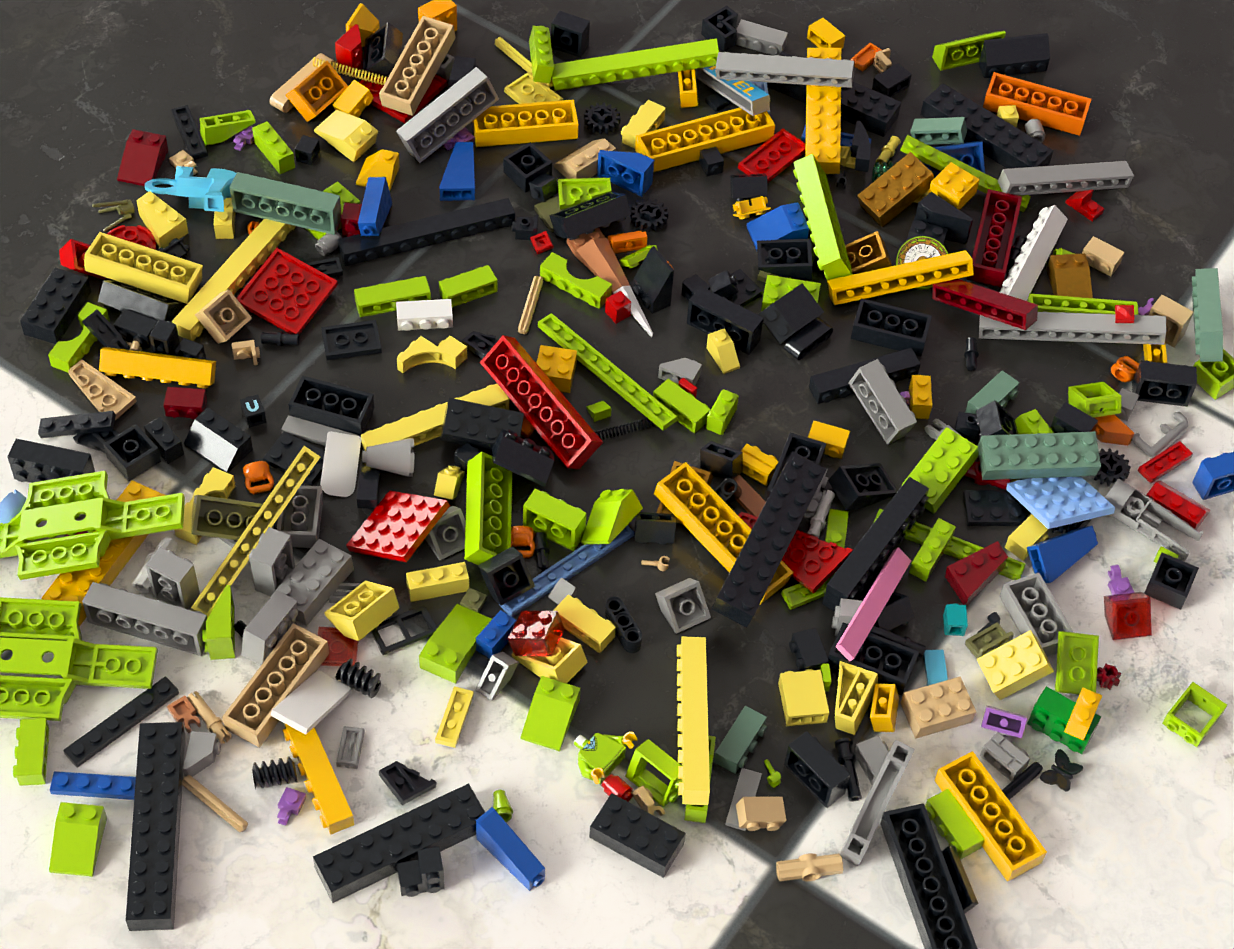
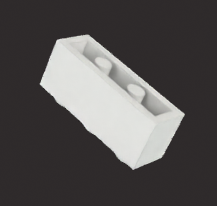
(424, 314)

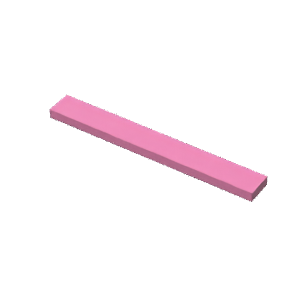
(873, 604)

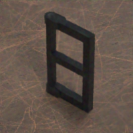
(408, 639)

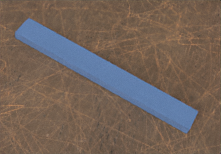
(564, 569)

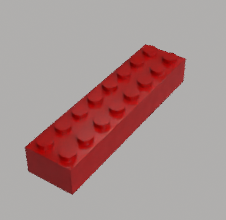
(541, 402)

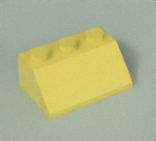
(363, 609)

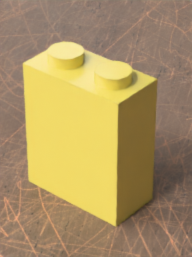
(803, 697)

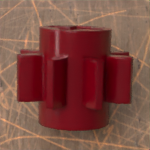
(1108, 676)

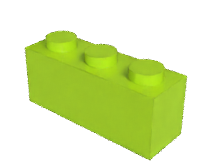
(273, 147)
(469, 285)
(684, 405)
(932, 549)
(31, 751)
(954, 823)

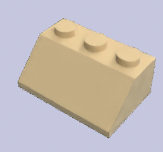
(584, 161)

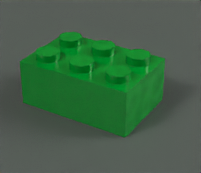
(1052, 715)

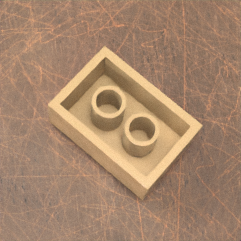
(938, 707)

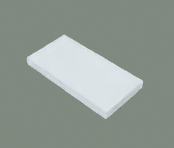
(311, 702)

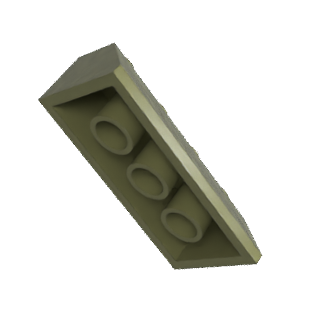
(222, 516)

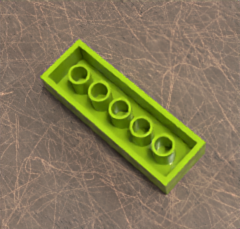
(487, 509)

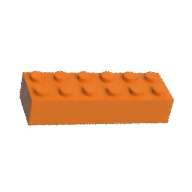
(1034, 101)

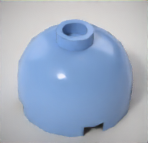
(11, 506)

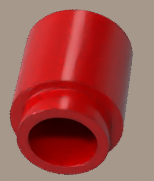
(618, 787)

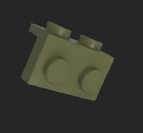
(988, 640)

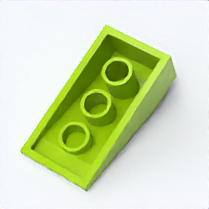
(453, 643)

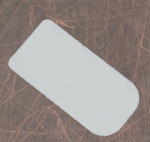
(340, 464)

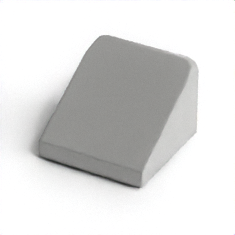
(561, 590)

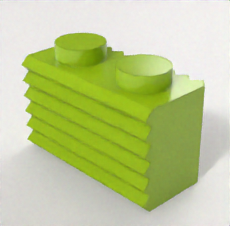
(722, 412)

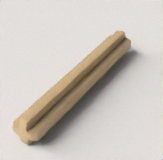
(530, 305)
(214, 803)

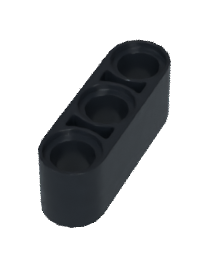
(808, 339)
(623, 616)

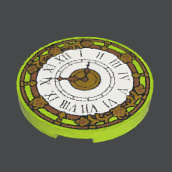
(919, 249)

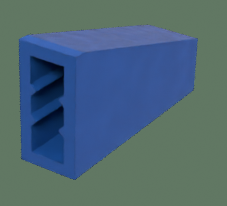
(458, 179)
(374, 207)
(1061, 552)
(509, 849)

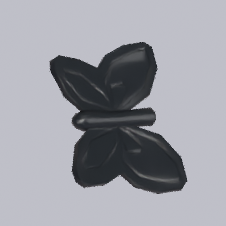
(1062, 772)

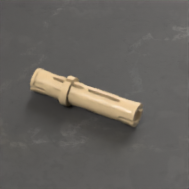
(214, 723)

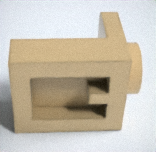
(882, 60)
(245, 350)

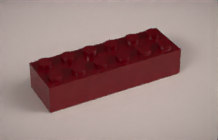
(995, 237)

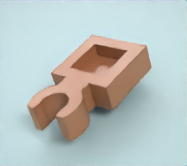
(184, 712)

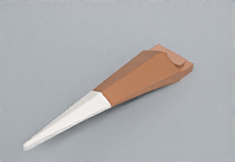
(600, 259)

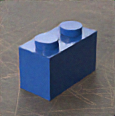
(495, 634)

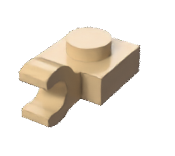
(183, 159)
(645, 801)

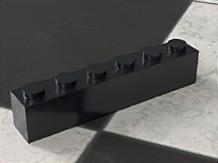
(836, 384)

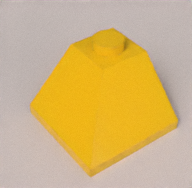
(365, 20)
(380, 164)

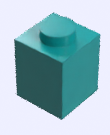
(955, 620)

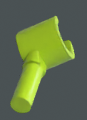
(774, 778)

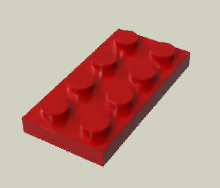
(773, 155)

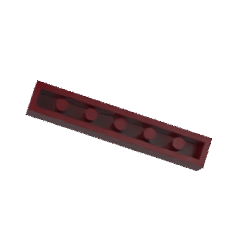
(986, 303)

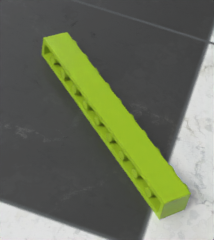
(635, 64)

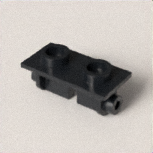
(176, 247)

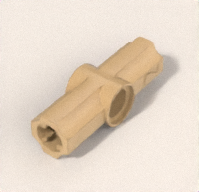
(809, 867)

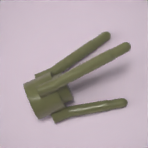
(124, 208)

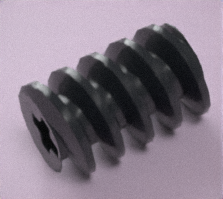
(359, 678)
(274, 772)

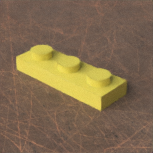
(454, 717)

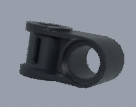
(722, 491)

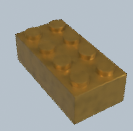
(896, 189)

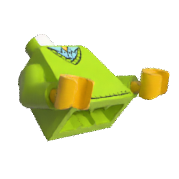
(602, 754)

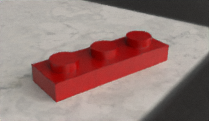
(1165, 462)

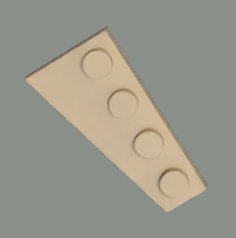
(101, 390)

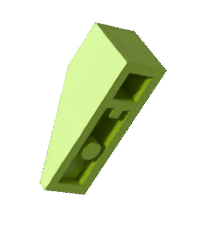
(222, 127)
(836, 527)

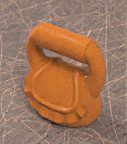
(1124, 372)
(256, 472)
(523, 537)

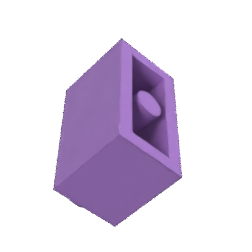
(1004, 721)

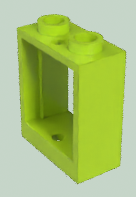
(1099, 396)
(1203, 700)
(664, 763)

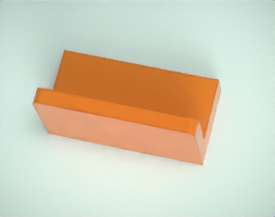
(628, 241)

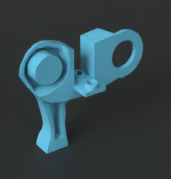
(203, 192)

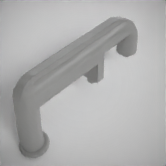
(1164, 443)

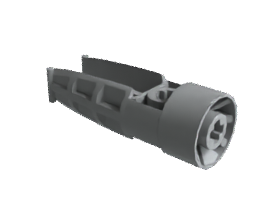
(1148, 517)

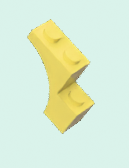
(422, 351)

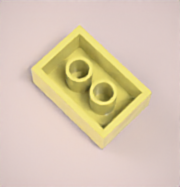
(1015, 665)

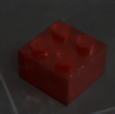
(536, 633)

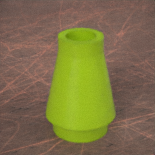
(502, 805)

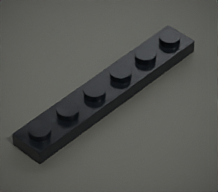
(121, 722)

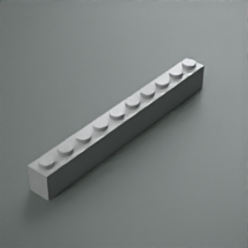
(1080, 328)

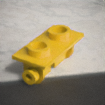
(744, 209)

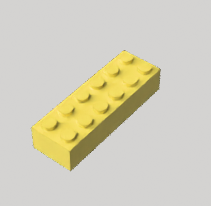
(143, 267)

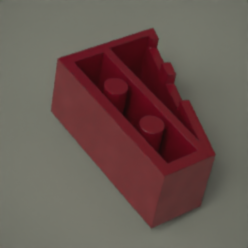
(976, 571)

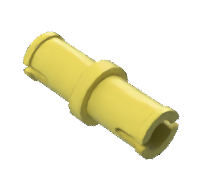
(888, 150)

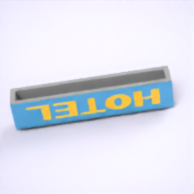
(741, 93)

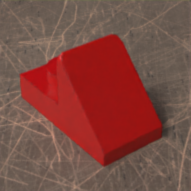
(1082, 202)

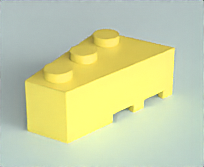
(161, 219)
(853, 696)

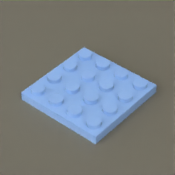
(1060, 500)

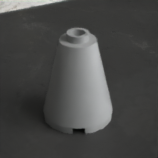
(391, 457)

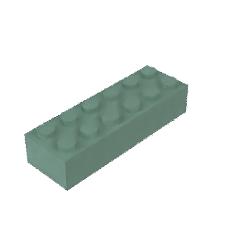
(286, 203)
(1207, 315)
(1039, 455)

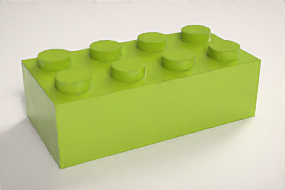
(944, 466)

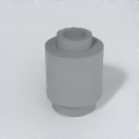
(1035, 129)
(328, 243)

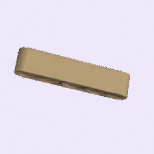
(279, 97)

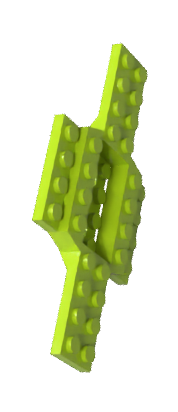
(60, 504)
(52, 626)

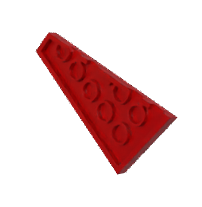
(808, 557)

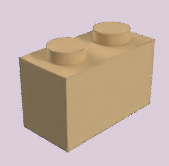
(1103, 256)
(761, 813)

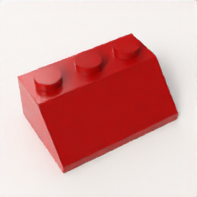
(1178, 504)

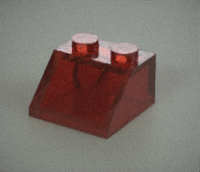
(1128, 615)

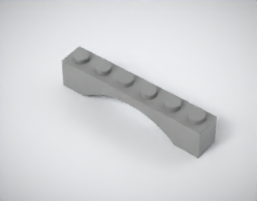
(876, 802)

